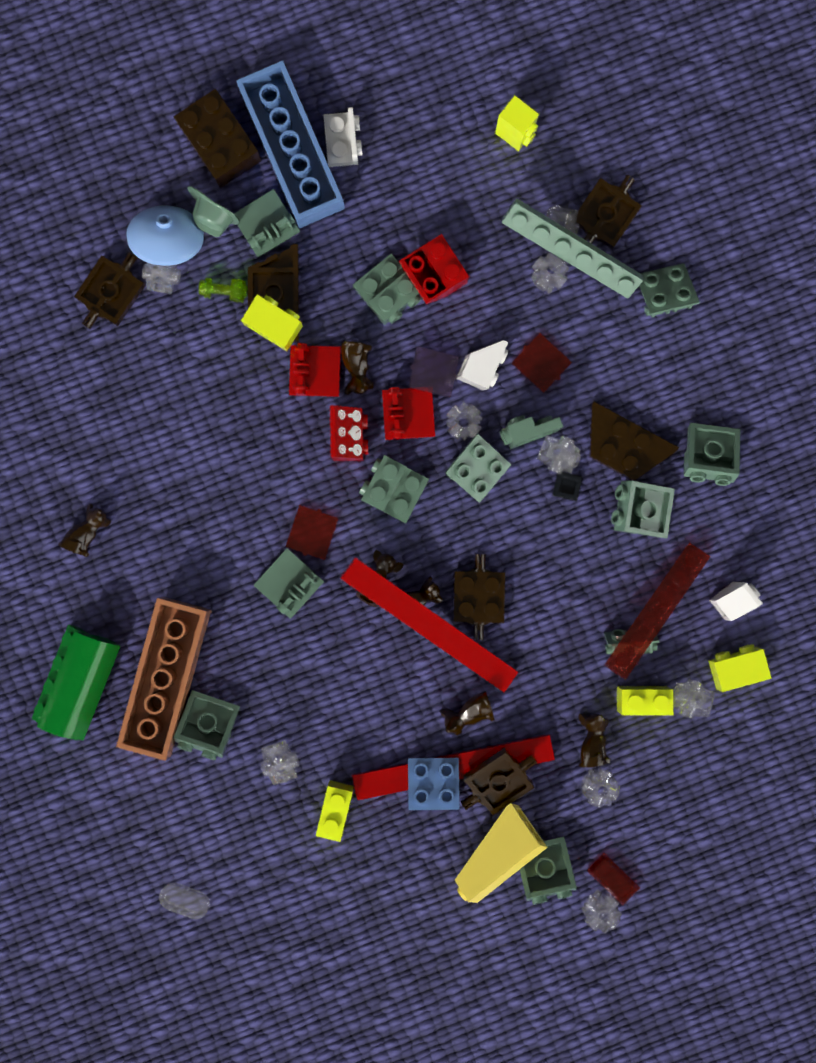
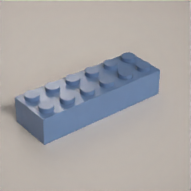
(290, 144)

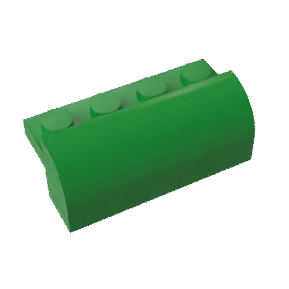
(75, 683)

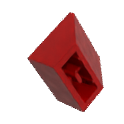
(434, 270)

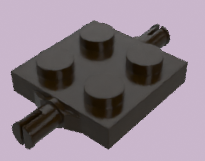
(607, 212)
(109, 290)
(479, 596)
(498, 781)

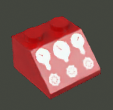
(347, 433)

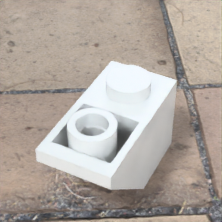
(481, 366)
(736, 600)

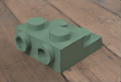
(387, 290)
(524, 430)
(712, 454)
(393, 488)
(643, 509)
(206, 725)
(549, 873)

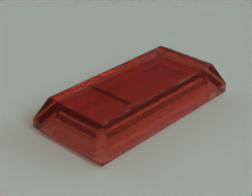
(613, 879)

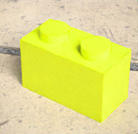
(517, 124)
(272, 322)
(739, 668)
(644, 700)
(334, 811)

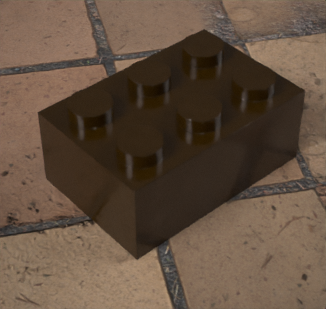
(217, 138)

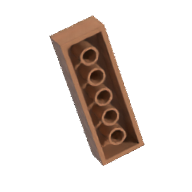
(163, 678)

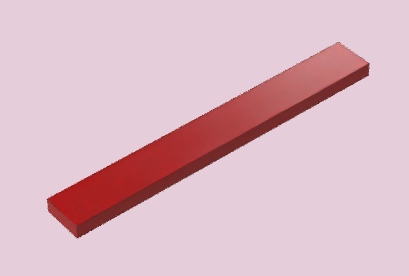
(428, 624)
(395, 778)

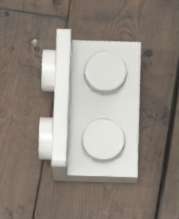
(341, 138)

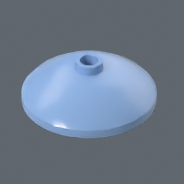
(164, 235)

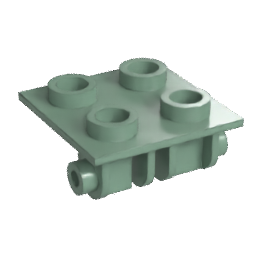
(266, 223)
(668, 290)
(478, 468)
(288, 583)

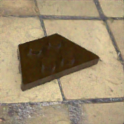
(277, 279)
(624, 444)

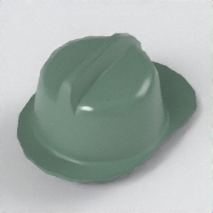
(209, 215)

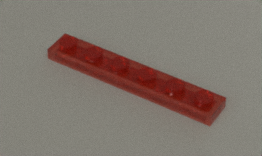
(657, 611)

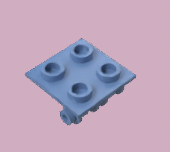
(433, 783)

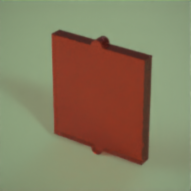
(541, 362)
(312, 532)

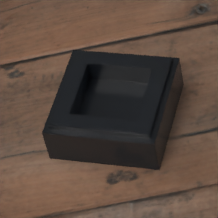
(567, 486)

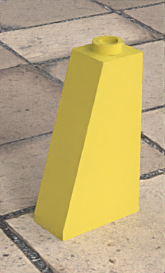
(501, 854)

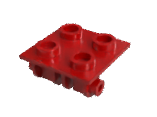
(314, 370)
(408, 413)

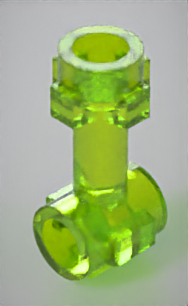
(236, 290)

